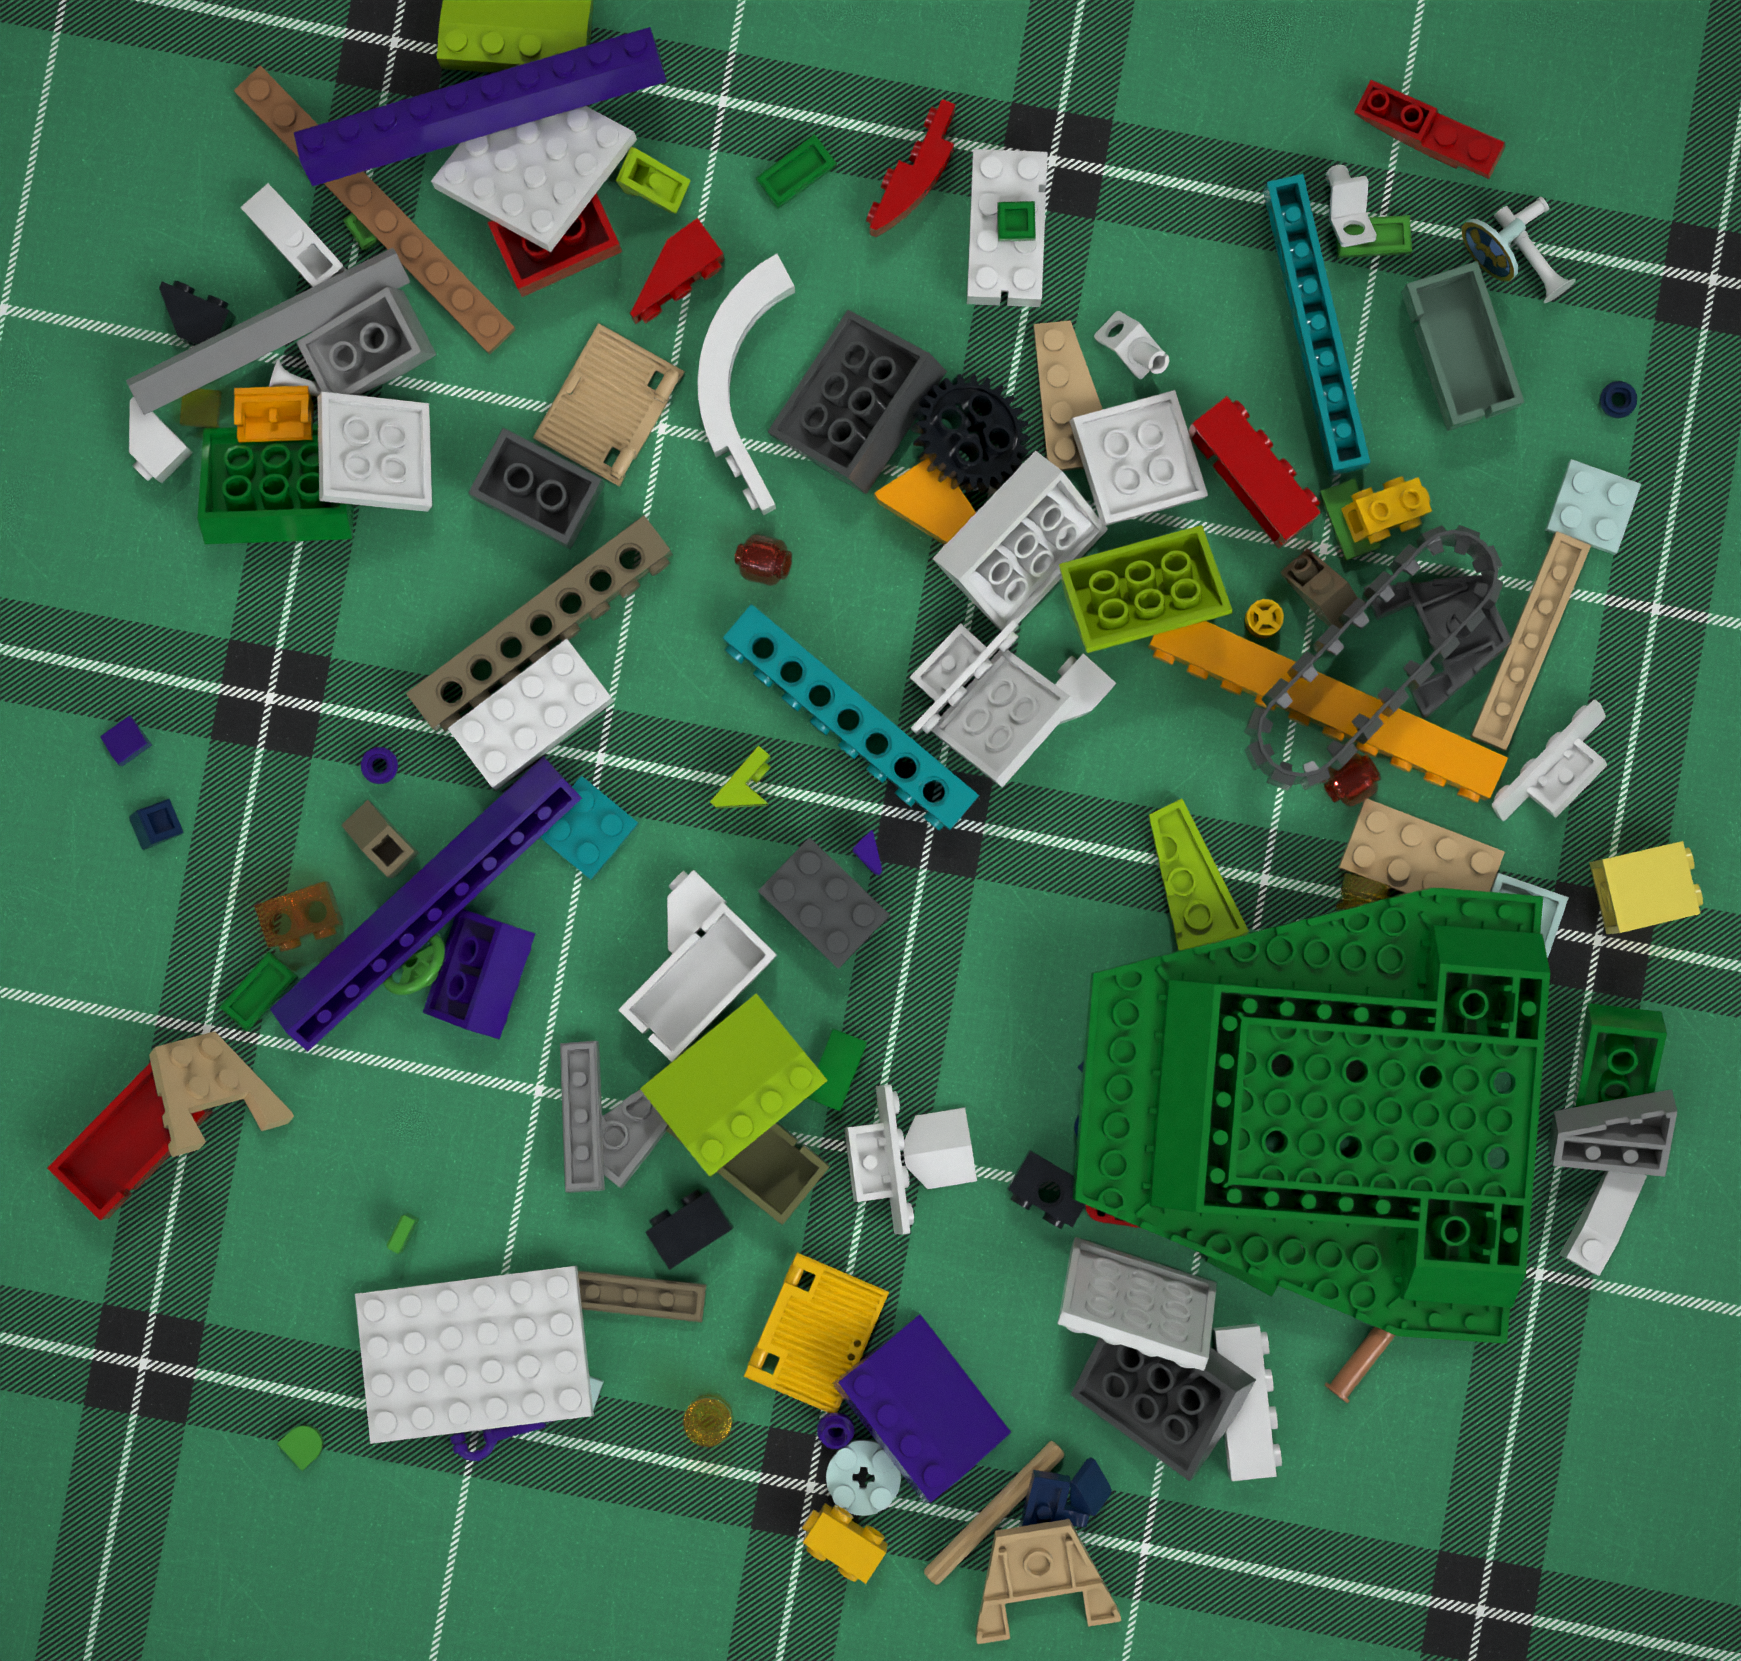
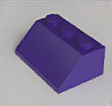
(479, 973)

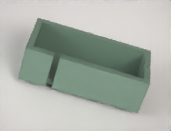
(1462, 346)

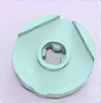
(847, 1493)

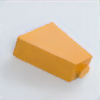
(927, 502)

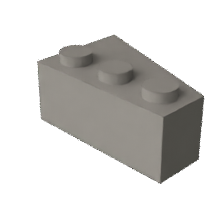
(1616, 1135)

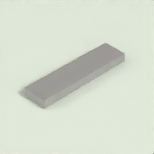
(582, 1116)

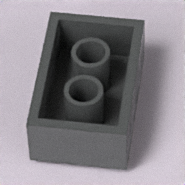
(536, 488)
(824, 903)

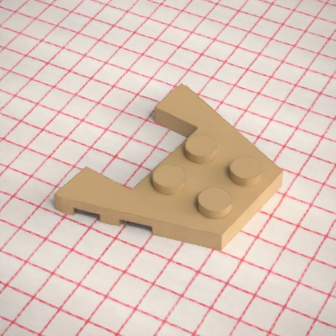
(203, 1075)
(1040, 1564)

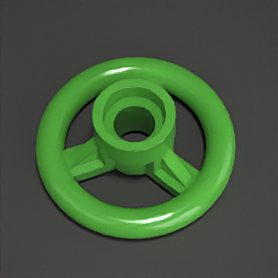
(419, 969)

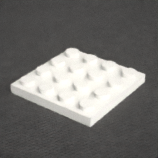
(537, 172)
(1138, 1304)

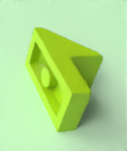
(652, 181)
(736, 790)

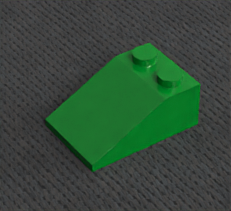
(1618, 1053)

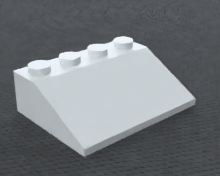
(1017, 540)

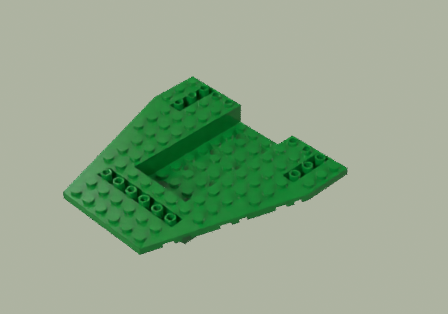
(1188, 1093)

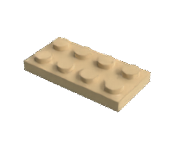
(1416, 853)

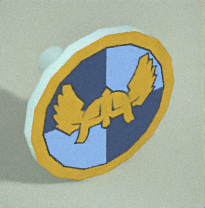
(1492, 248)

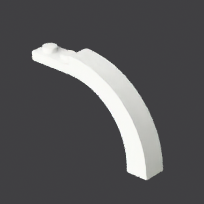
(734, 319)

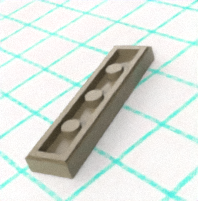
(642, 1296)

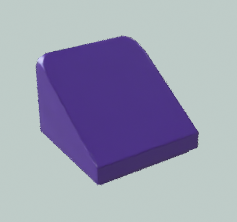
(125, 741)
(867, 852)

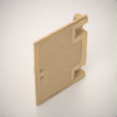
(608, 404)

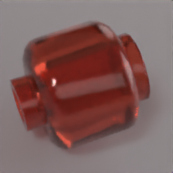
(763, 559)
(1354, 781)

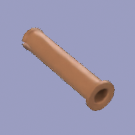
(1360, 1363)

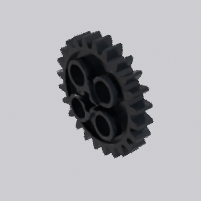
(943, 444)

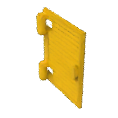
(816, 1333)

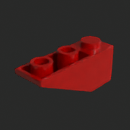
(682, 261)

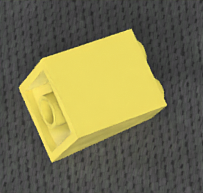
(1646, 887)

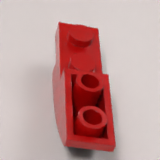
(1428, 131)
(911, 184)

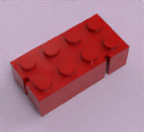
(1254, 472)
(118, 1148)

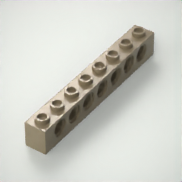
(638, 537)

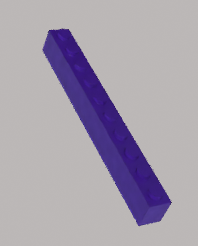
(480, 106)
(425, 904)

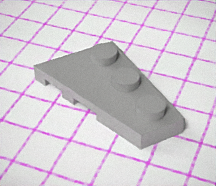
(630, 1136)

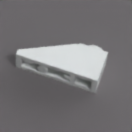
(1603, 1221)

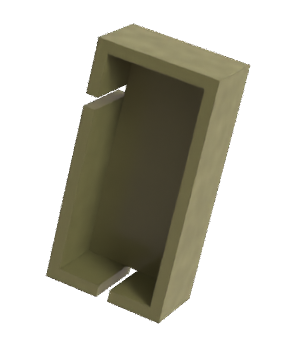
(774, 1171)

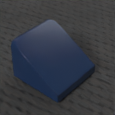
(155, 824)
(1089, 1488)

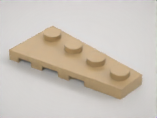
(1064, 390)

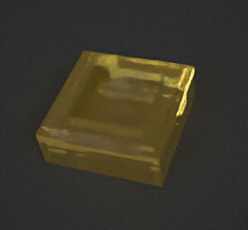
(201, 408)

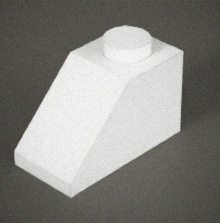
(154, 445)
(689, 907)

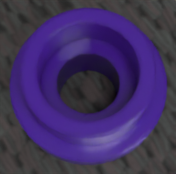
(368, 762)
(835, 1438)

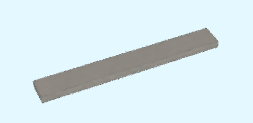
(265, 332)

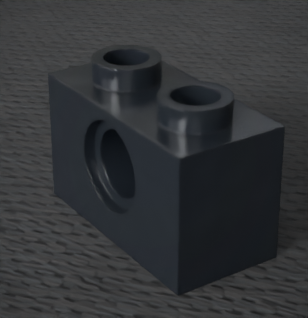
(1026, 1183)

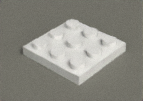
(374, 451)
(1138, 458)
(1003, 717)

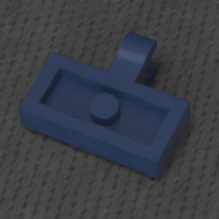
(1048, 1499)

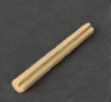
(991, 1514)

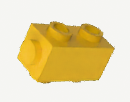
(1396, 506)
(844, 1542)

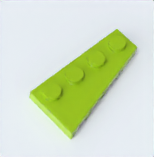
(1193, 886)

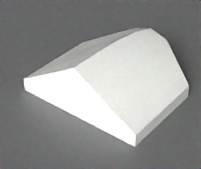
(940, 1149)

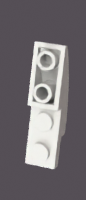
(292, 236)

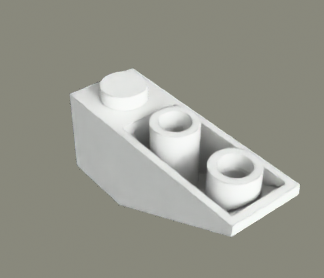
(1084, 683)

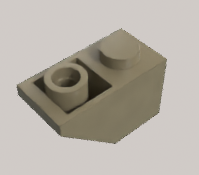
(1319, 587)
(379, 840)

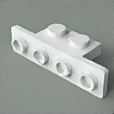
(953, 666)
(1559, 770)
(877, 1163)

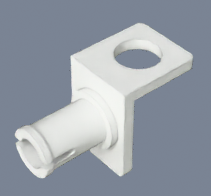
(1349, 206)
(1133, 345)

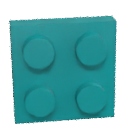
(590, 830)

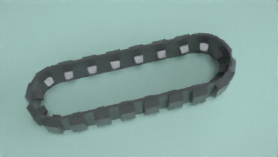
(1464, 541)

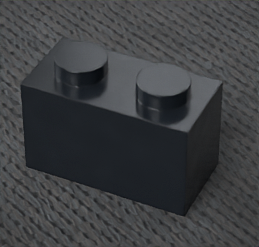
(689, 1228)

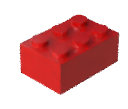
(582, 246)

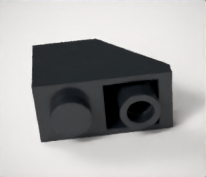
(194, 317)

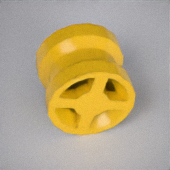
(1268, 614)

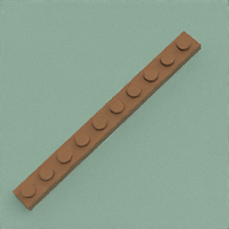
(384, 220)

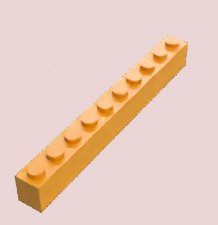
(1333, 705)

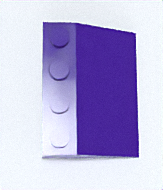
(922, 1409)

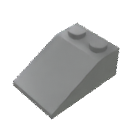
(367, 345)

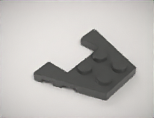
(1435, 607)

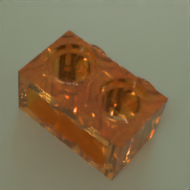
(297, 907)

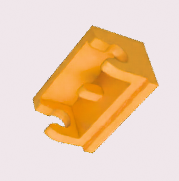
(273, 413)

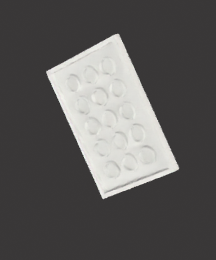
(474, 1354)

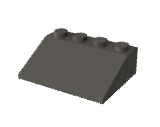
(857, 401)
(1161, 1405)

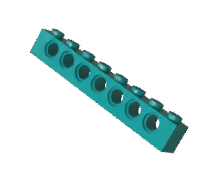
(1316, 325)
(756, 626)

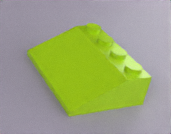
(509, 32)
(1144, 589)
(733, 1085)

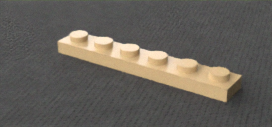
(1530, 641)

